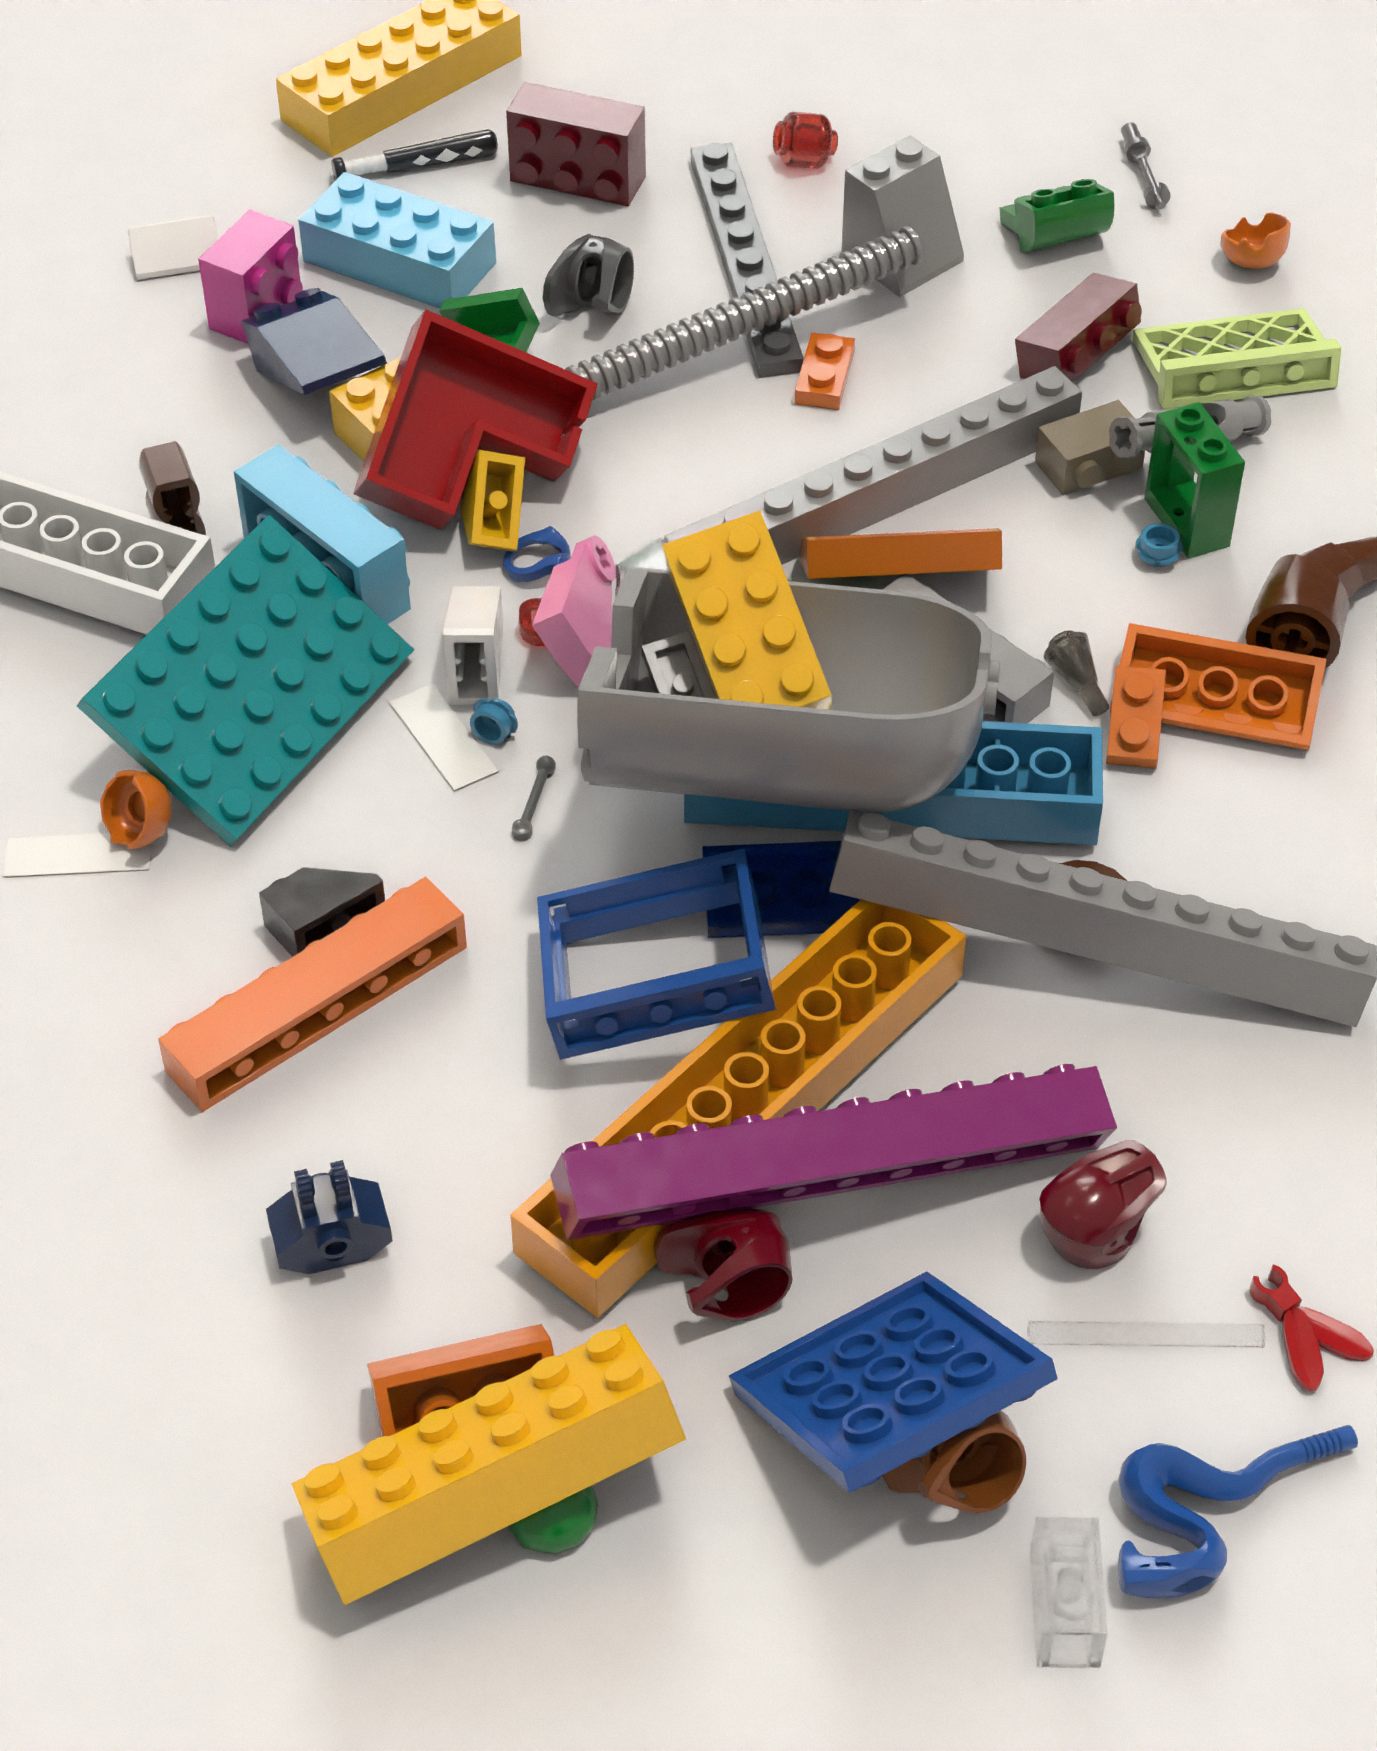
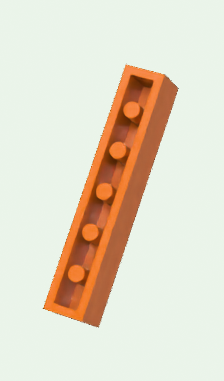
(312, 993)

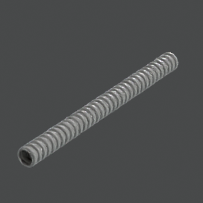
(752, 311)

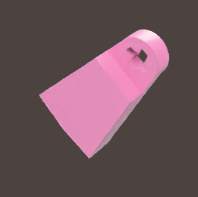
(578, 607)

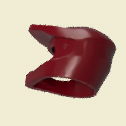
(1100, 1201)
(732, 1252)

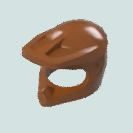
(977, 1463)

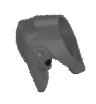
(590, 274)

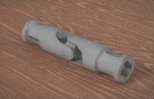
(1234, 418)

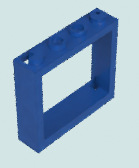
(663, 1003)

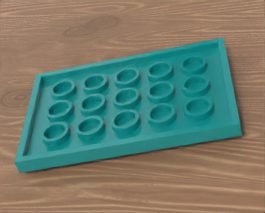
(246, 679)

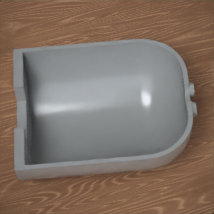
(903, 723)

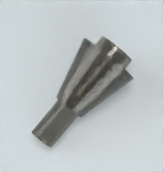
(1072, 659)

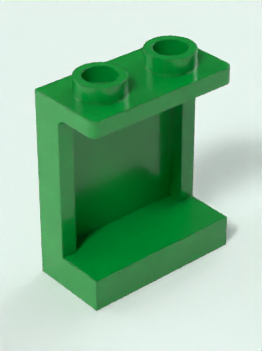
(497, 314)

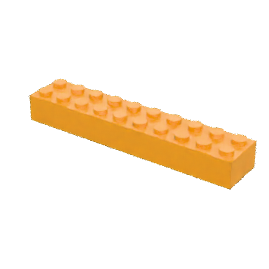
(830, 1021)

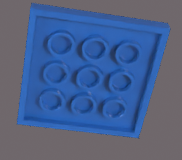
(891, 1380)

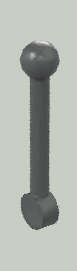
(522, 827)

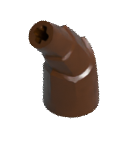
(1308, 598)

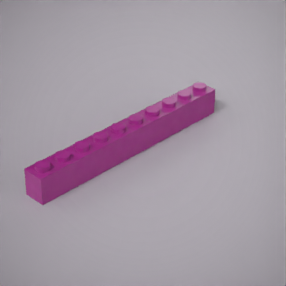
(829, 1150)

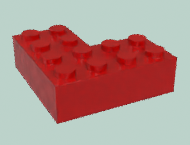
(460, 397)

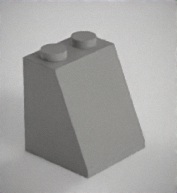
(899, 190)

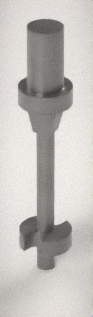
(1137, 150)

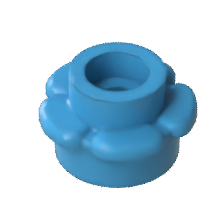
(1159, 545)
(493, 720)

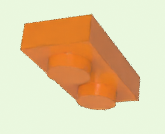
(825, 371)
(1136, 716)

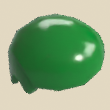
(558, 1525)

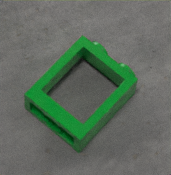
(1187, 443)

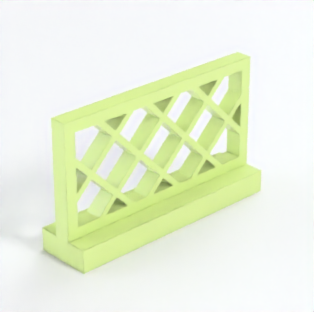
(1224, 373)

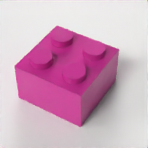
(248, 269)

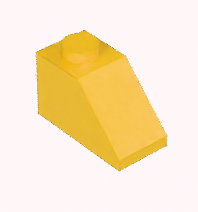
(493, 500)

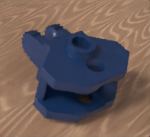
(328, 1221)

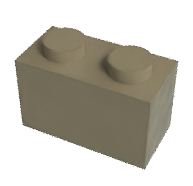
(1078, 450)

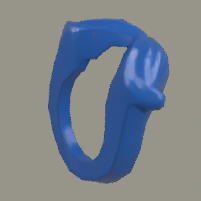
(543, 567)

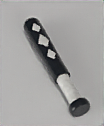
(434, 152)

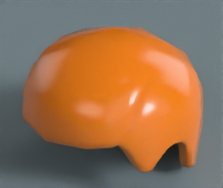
(1257, 244)
(135, 808)

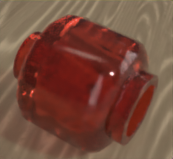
(804, 140)

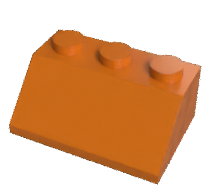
(443, 1376)

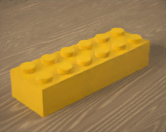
(396, 70)
(487, 1462)

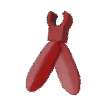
(1307, 1330)

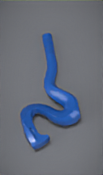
(1160, 1464)

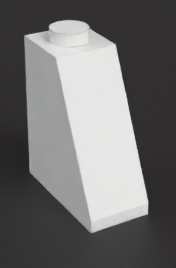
(473, 643)

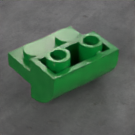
(1060, 214)

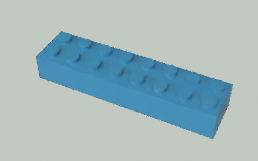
(1015, 787)

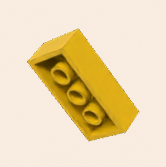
(745, 616)

